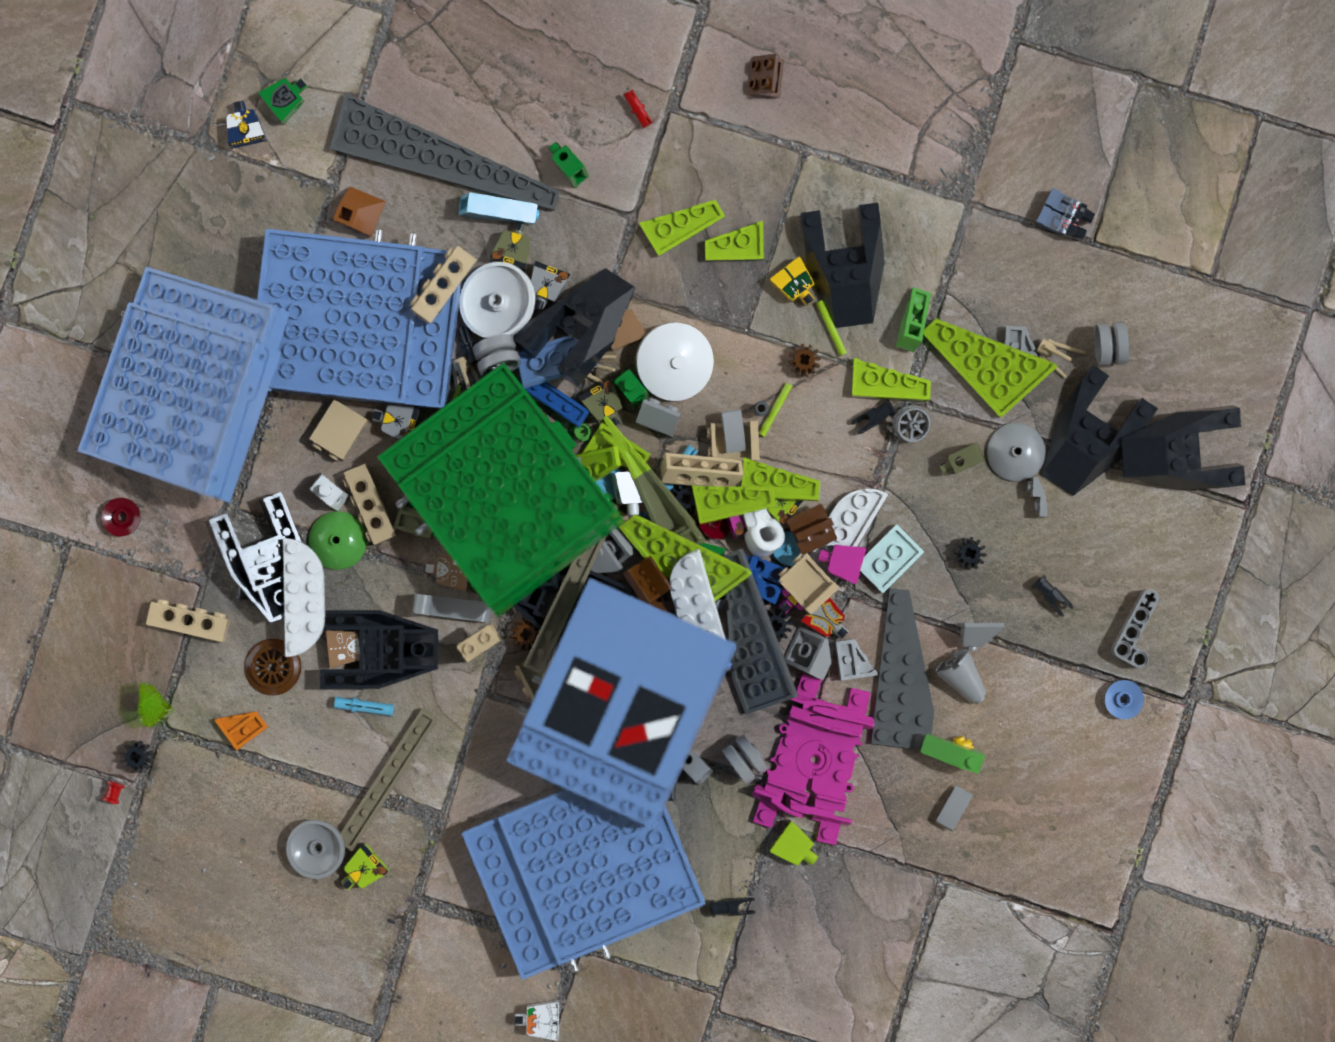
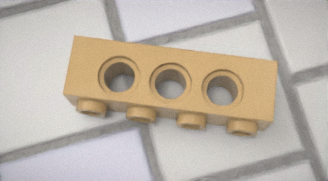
(464, 263)
(701, 470)
(386, 530)
(157, 618)

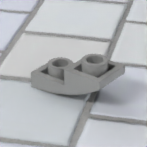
(733, 431)
(1036, 490)
(954, 808)

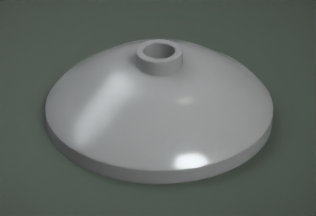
(1002, 456)
(306, 857)

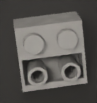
(658, 417)

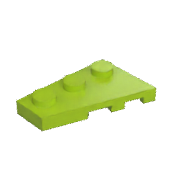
(740, 244)
(604, 439)
(601, 462)

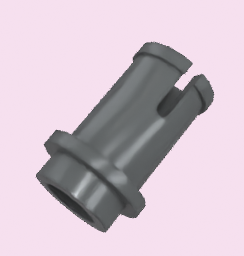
(761, 403)

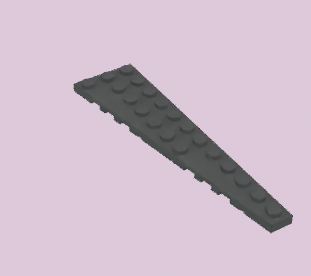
(391, 141)

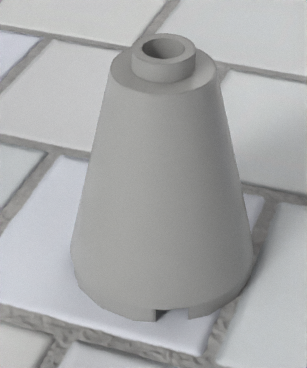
(962, 676)

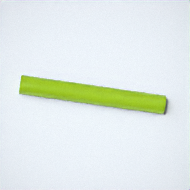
(831, 328)
(775, 409)

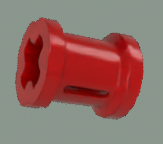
(113, 792)

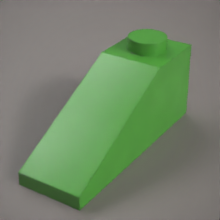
(913, 320)
(953, 753)

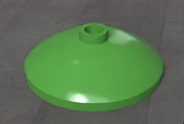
(352, 540)

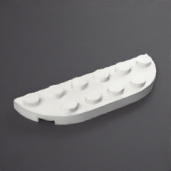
(851, 520)
(694, 595)
(302, 597)

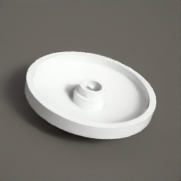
(497, 300)
(674, 361)

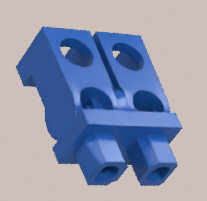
(767, 570)

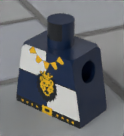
(244, 127)

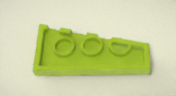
(675, 228)
(885, 383)
(784, 483)
(724, 502)

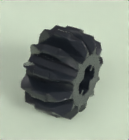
(680, 496)
(968, 560)
(779, 619)
(139, 749)

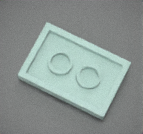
(890, 558)

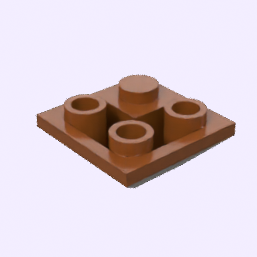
(359, 211)

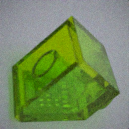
(152, 706)

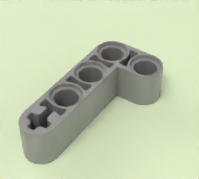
(451, 608)
(1138, 626)

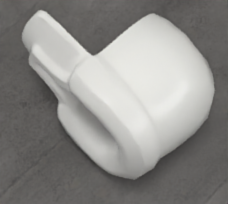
(763, 533)

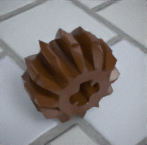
(797, 358)
(520, 630)

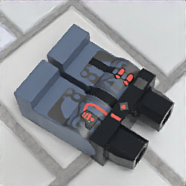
(1063, 215)

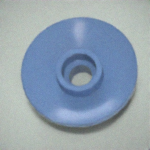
(1134, 700)

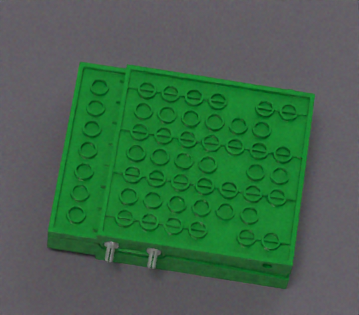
(500, 490)

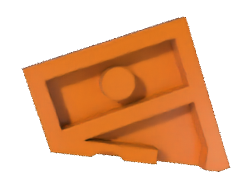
(242, 727)

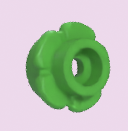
(587, 432)

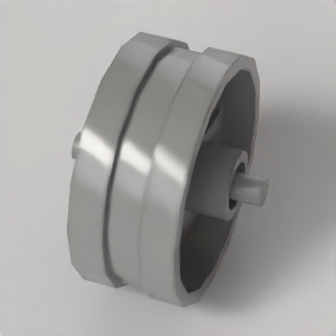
(911, 423)

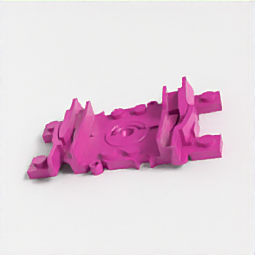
(834, 749)

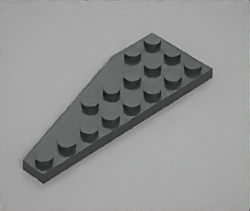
(758, 661)
(903, 694)

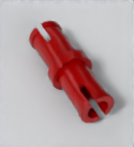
(638, 109)

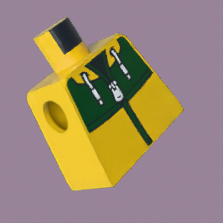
(794, 282)

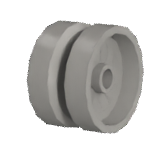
(1111, 343)
(494, 351)
(746, 758)

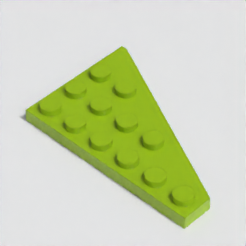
(993, 369)
(668, 548)

